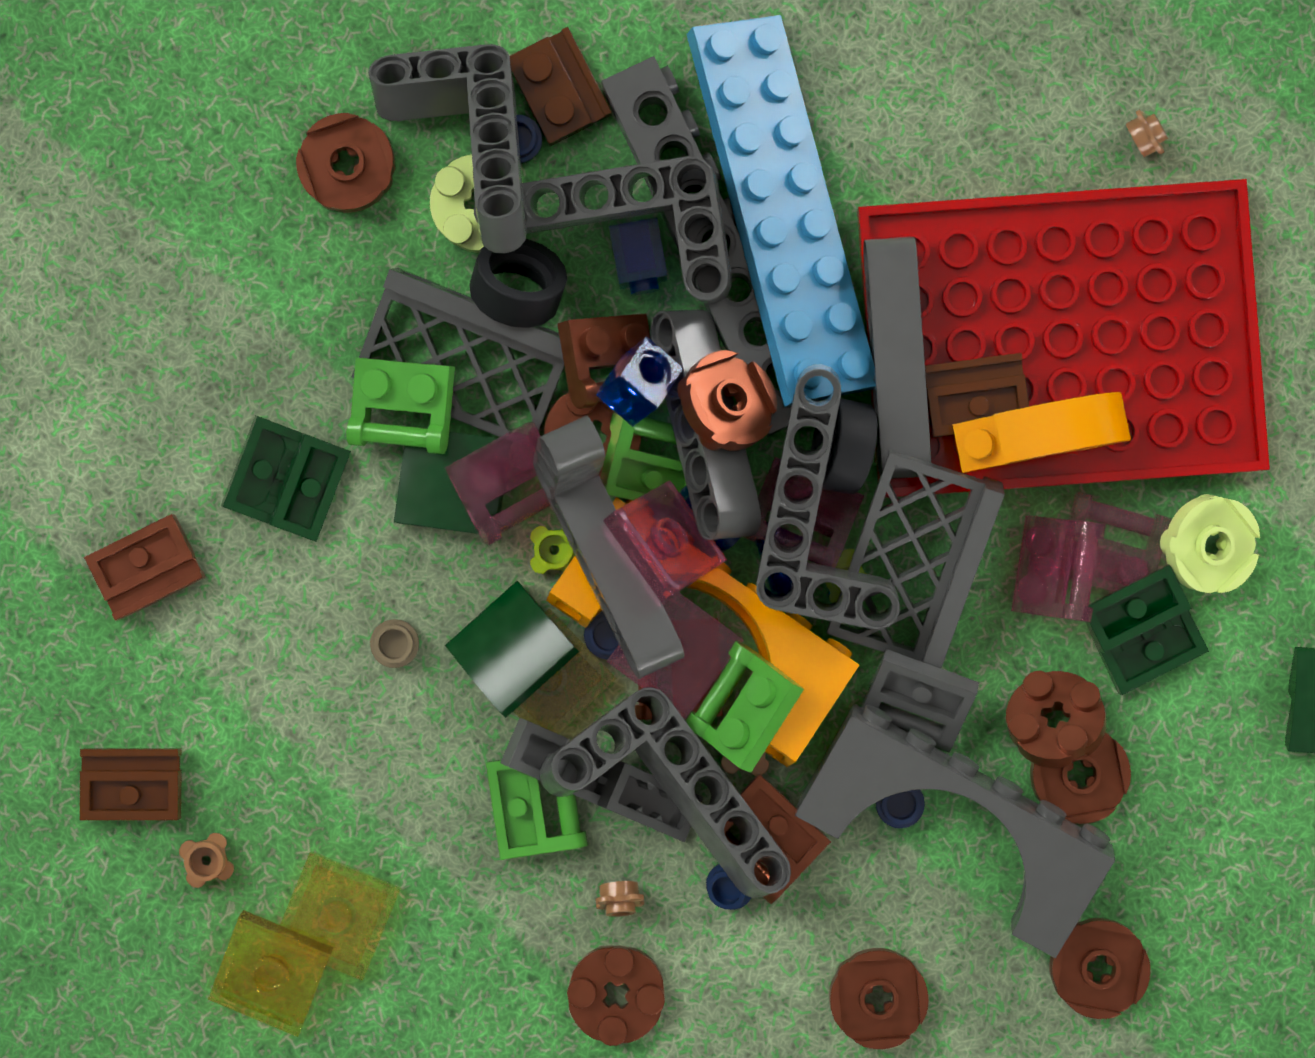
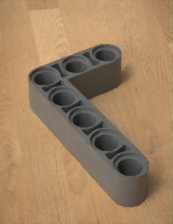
(463, 82)
(621, 205)
(569, 471)
(803, 513)
(678, 783)

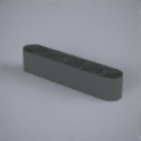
(897, 350)
(716, 480)

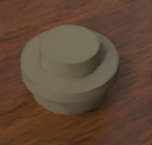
(394, 643)

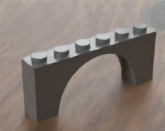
(879, 760)

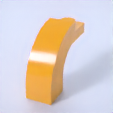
(1041, 431)

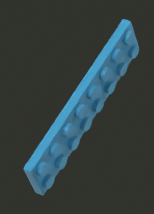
(781, 205)

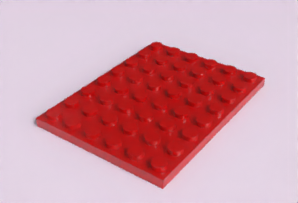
(1100, 298)

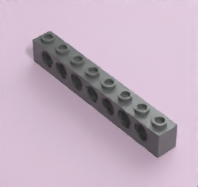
(627, 95)

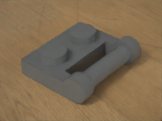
(924, 692)

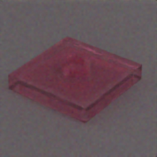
(664, 540)
(705, 651)

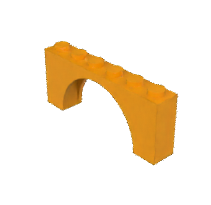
(781, 638)

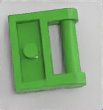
(401, 388)
(633, 472)
(755, 712)
(521, 817)

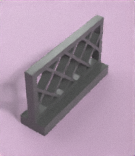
(463, 312)
(959, 561)

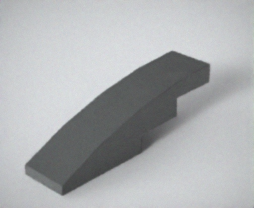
(619, 789)

